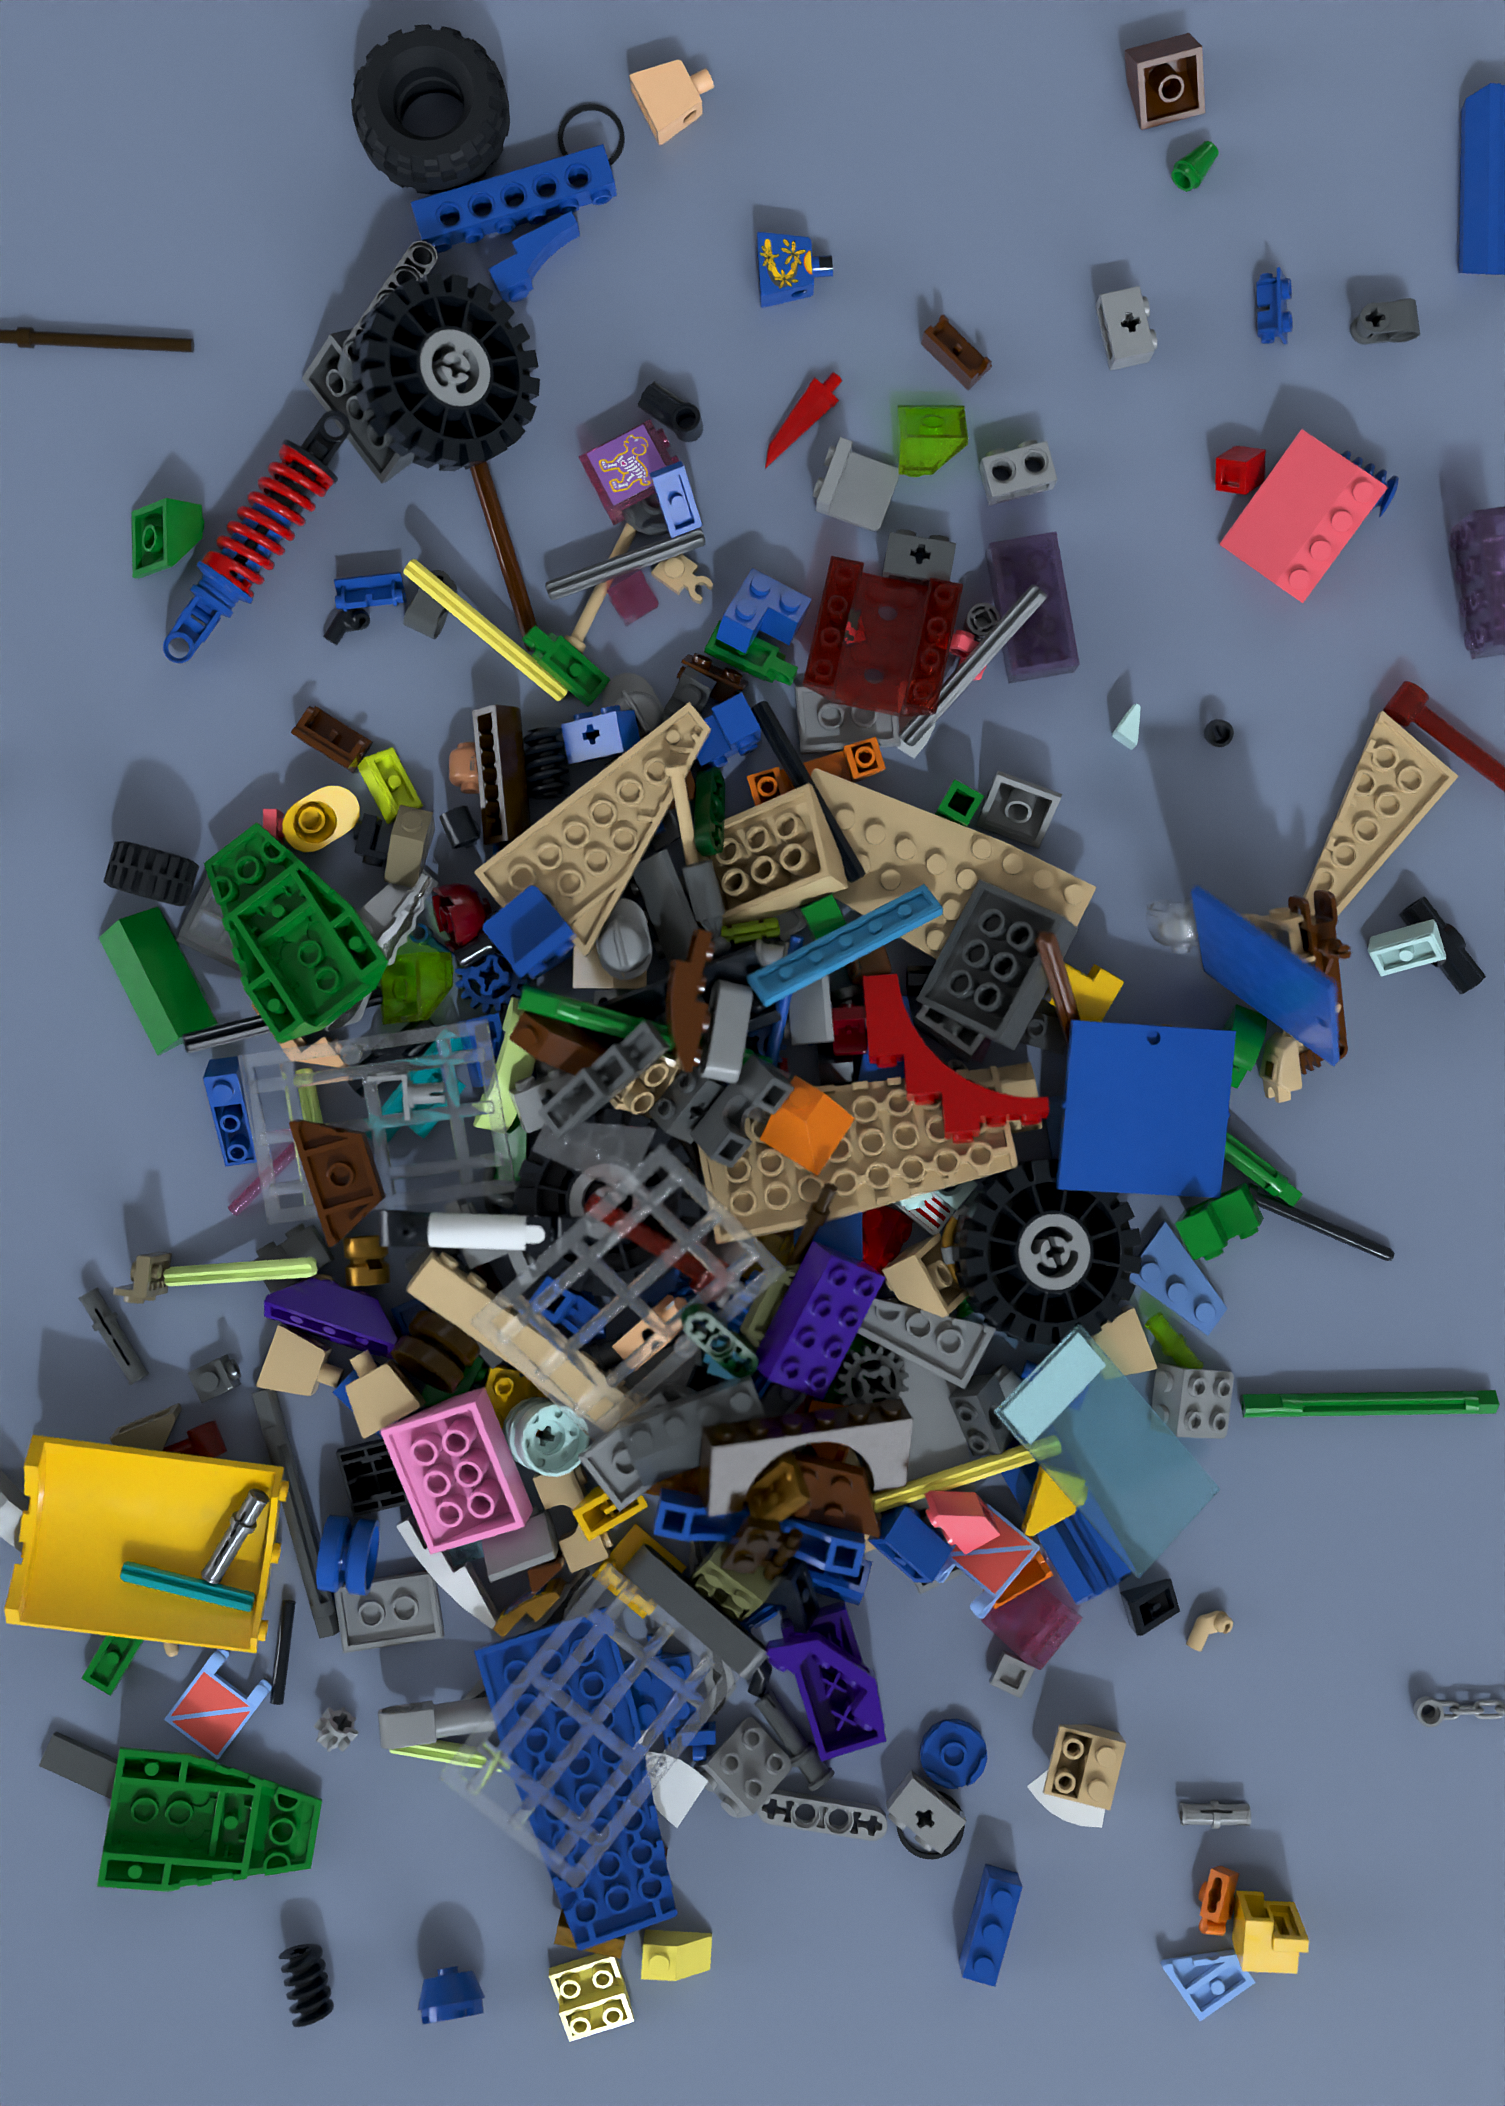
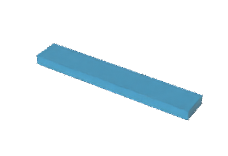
(844, 945)

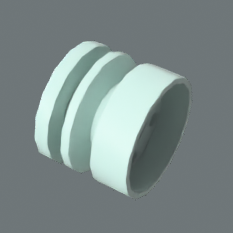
(559, 1444)

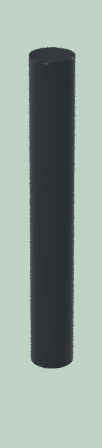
(282, 1652)

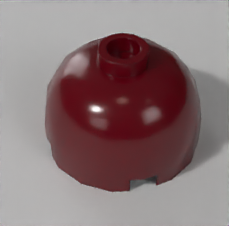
(459, 912)

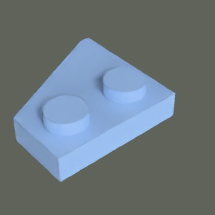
(1208, 1979)

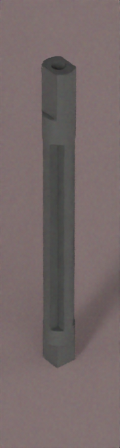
(296, 1510)

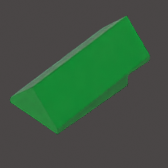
(157, 978)

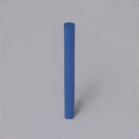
(777, 1029)

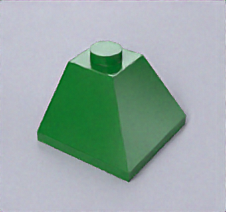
(164, 534)

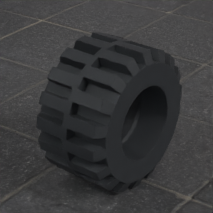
(151, 873)

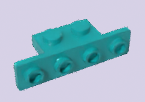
(395, 1101)

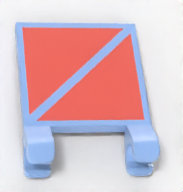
(992, 1564)
(213, 1709)

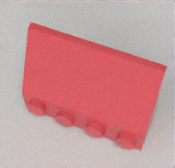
(1303, 515)

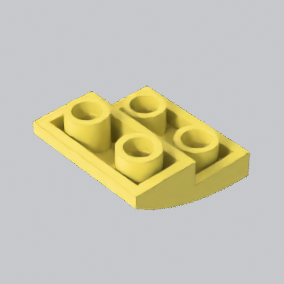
(591, 1995)

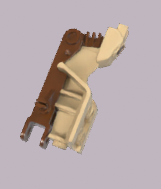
(1315, 943)

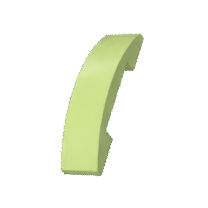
(511, 1066)

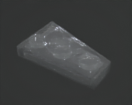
(597, 1149)

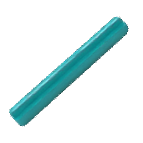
(187, 1586)

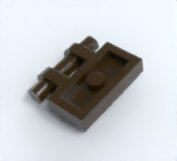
(752, 1547)

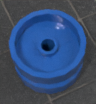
(348, 1555)

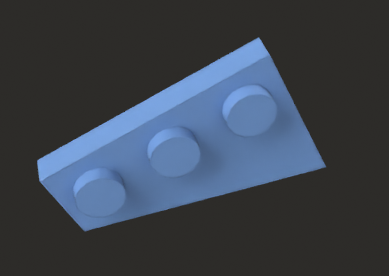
(1177, 1282)

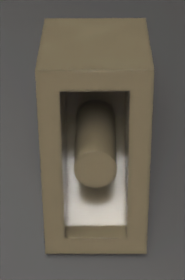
(409, 846)

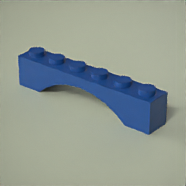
(827, 1547)

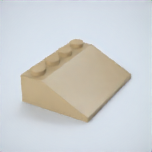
(777, 858)

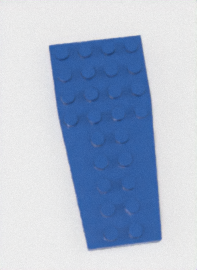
(631, 1879)

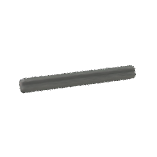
(624, 564)

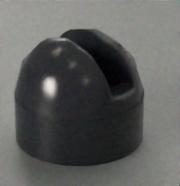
(1224, 730)

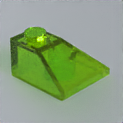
(929, 437)
(415, 986)

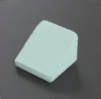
(1128, 728)

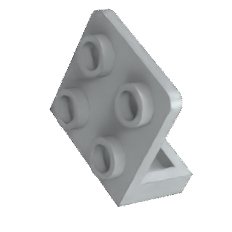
(855, 487)
(1193, 1400)
(745, 1769)

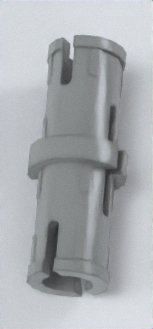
(1215, 1814)

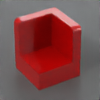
(1240, 469)

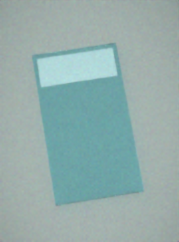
(1107, 1450)

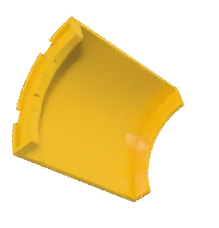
(148, 1507)

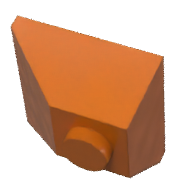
(807, 1127)

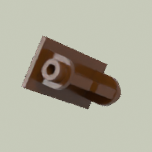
(727, 680)

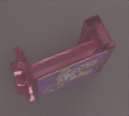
(623, 465)

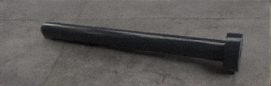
(1320, 1225)

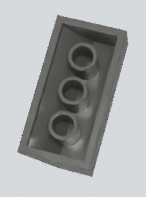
(340, 395)
(665, 906)
(670, 1436)

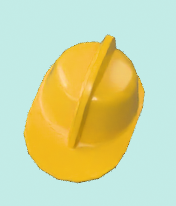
(320, 818)

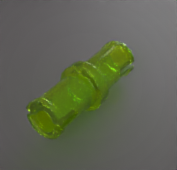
(1172, 1342)

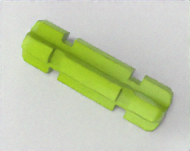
(751, 930)

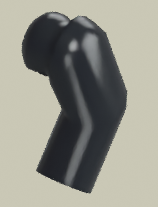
(344, 622)
(760, 1679)

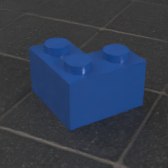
(762, 606)
(732, 731)

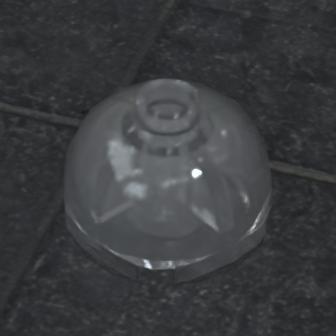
(1173, 924)

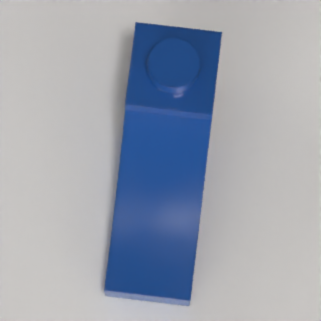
(514, 275)

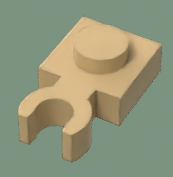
(679, 574)

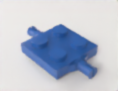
(652, 1694)

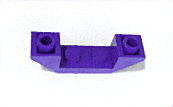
(791, 1652)

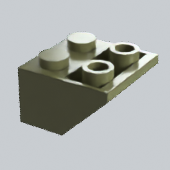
(734, 1591)

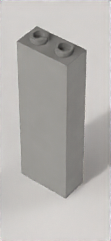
(936, 1433)

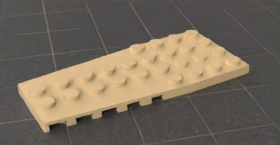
(913, 847)
(884, 1158)

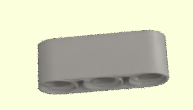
(727, 1031)

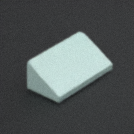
(1406, 947)

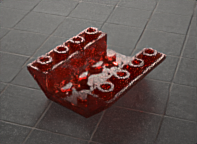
(906, 650)

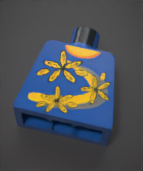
(788, 268)

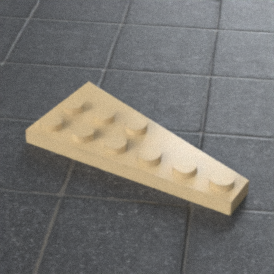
(1382, 805)

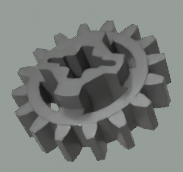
(878, 1370)

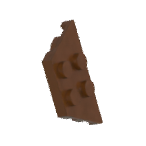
(338, 1174)
(837, 1495)

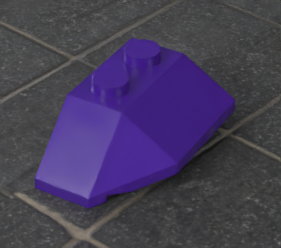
(334, 1315)

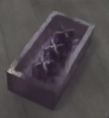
(1481, 575)
(1047, 639)

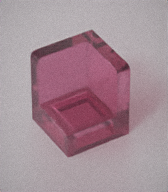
(632, 598)

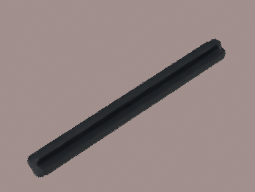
(799, 776)
(242, 1029)

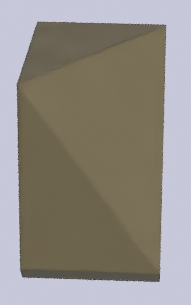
(148, 1432)

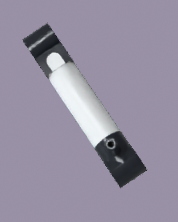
(472, 1231)

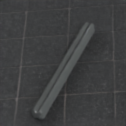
(976, 661)

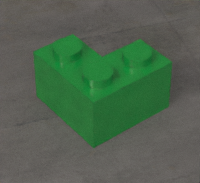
(1216, 1220)

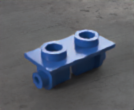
(1274, 293)
(369, 591)

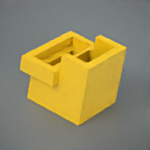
(1091, 991)
(1267, 1934)

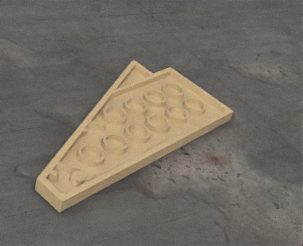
(597, 836)

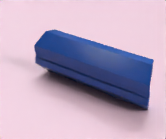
(1483, 182)
(1073, 1545)

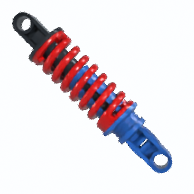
(258, 533)

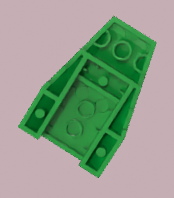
(293, 936)
(199, 1823)

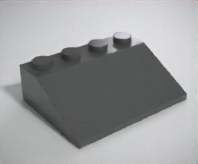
(991, 964)

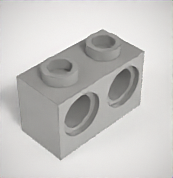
(1021, 480)

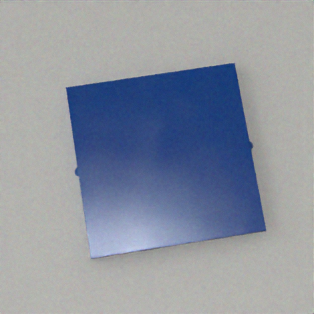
(1267, 976)
(1145, 1109)

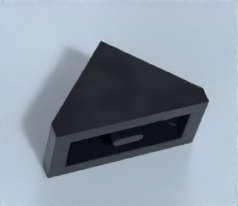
(832, 1068)
(1149, 1605)

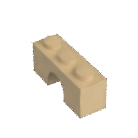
(570, 1491)

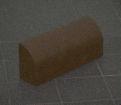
(501, 773)

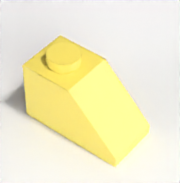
(675, 1954)

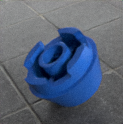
(450, 1996)

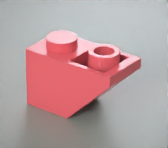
(962, 1517)

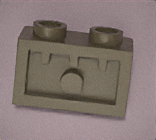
(147, 1278)

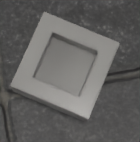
(1011, 1674)

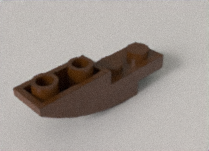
(683, 1014)

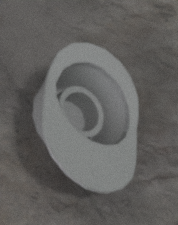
(636, 694)
(625, 941)

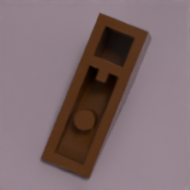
(556, 1042)

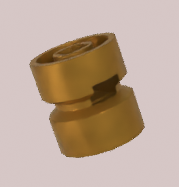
(364, 1248)

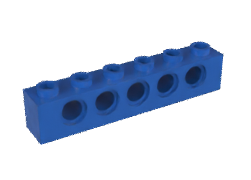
(522, 183)

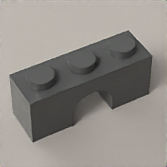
(722, 1128)

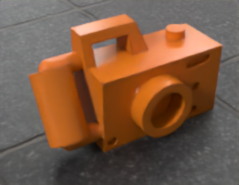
(1217, 1900)

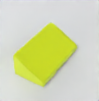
(388, 783)

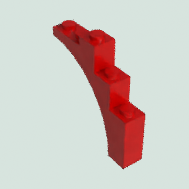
(928, 1078)

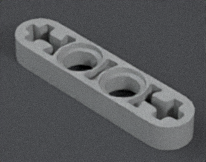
(820, 1821)

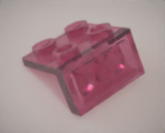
(1033, 1625)

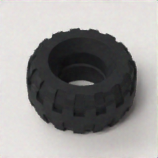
(420, 65)

